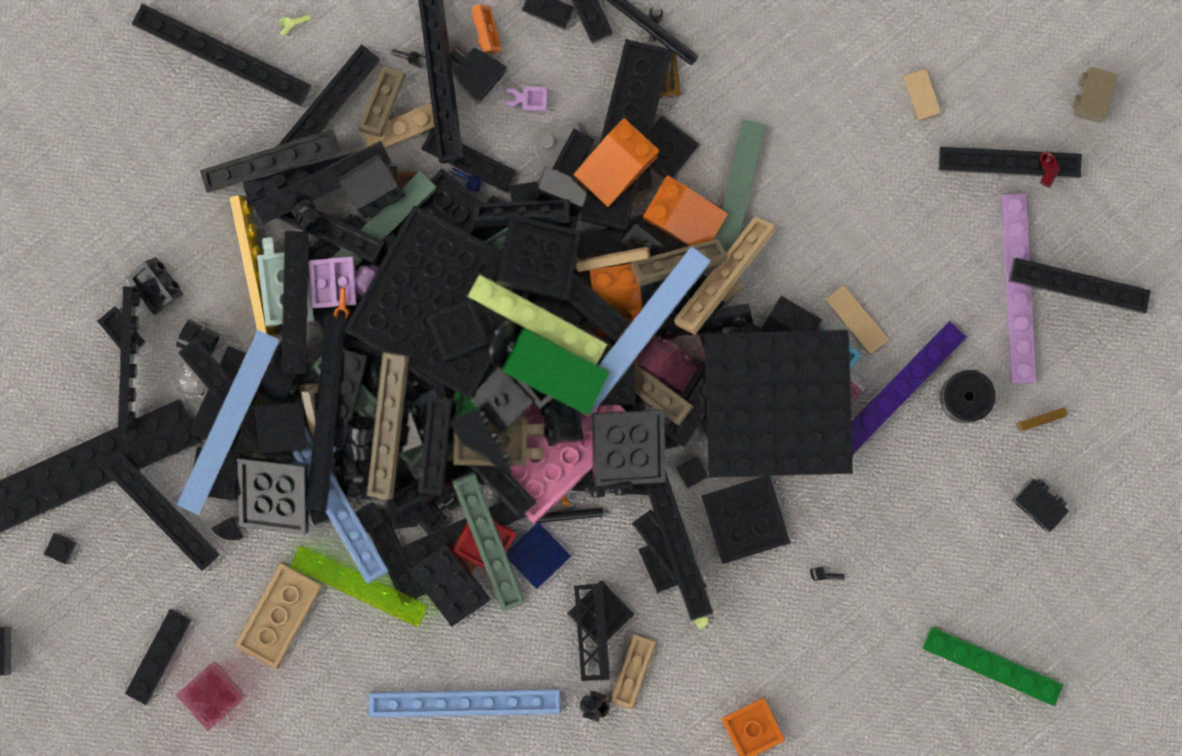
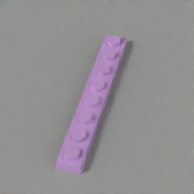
(1017, 295)

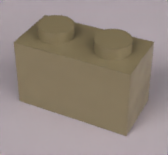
(1094, 94)

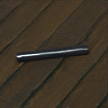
(571, 515)

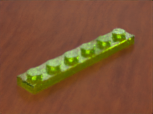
(353, 584)

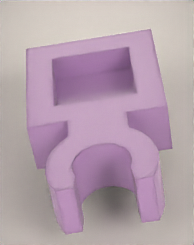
(533, 99)

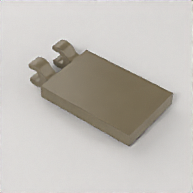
(513, 442)

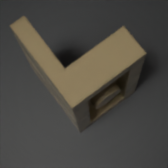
(309, 397)

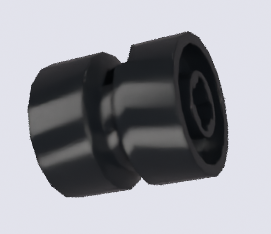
(192, 330)
(360, 437)

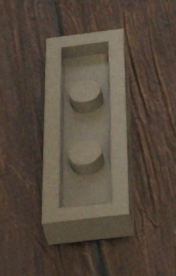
(381, 101)

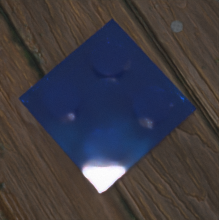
(537, 555)

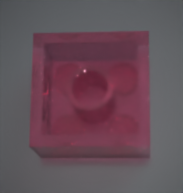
(666, 363)
(211, 696)

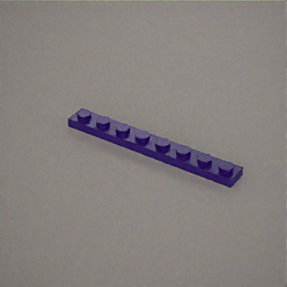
(905, 383)

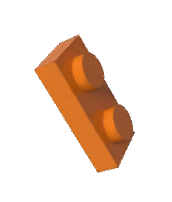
(486, 28)

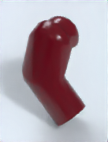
(1050, 167)

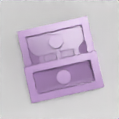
(328, 277)

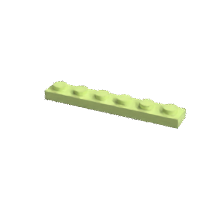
(537, 320)

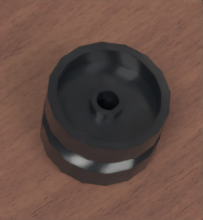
(974, 384)

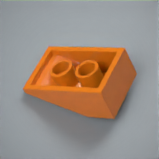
(616, 162)
(684, 213)
(617, 287)

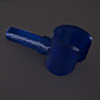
(473, 182)

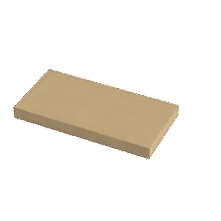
(278, 615)

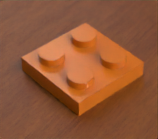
(753, 728)

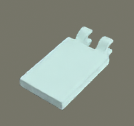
(271, 282)

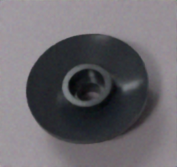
(503, 343)

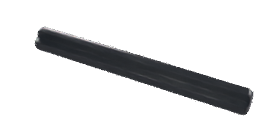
(655, 30)

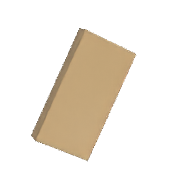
(921, 94)

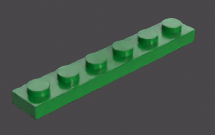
(992, 666)

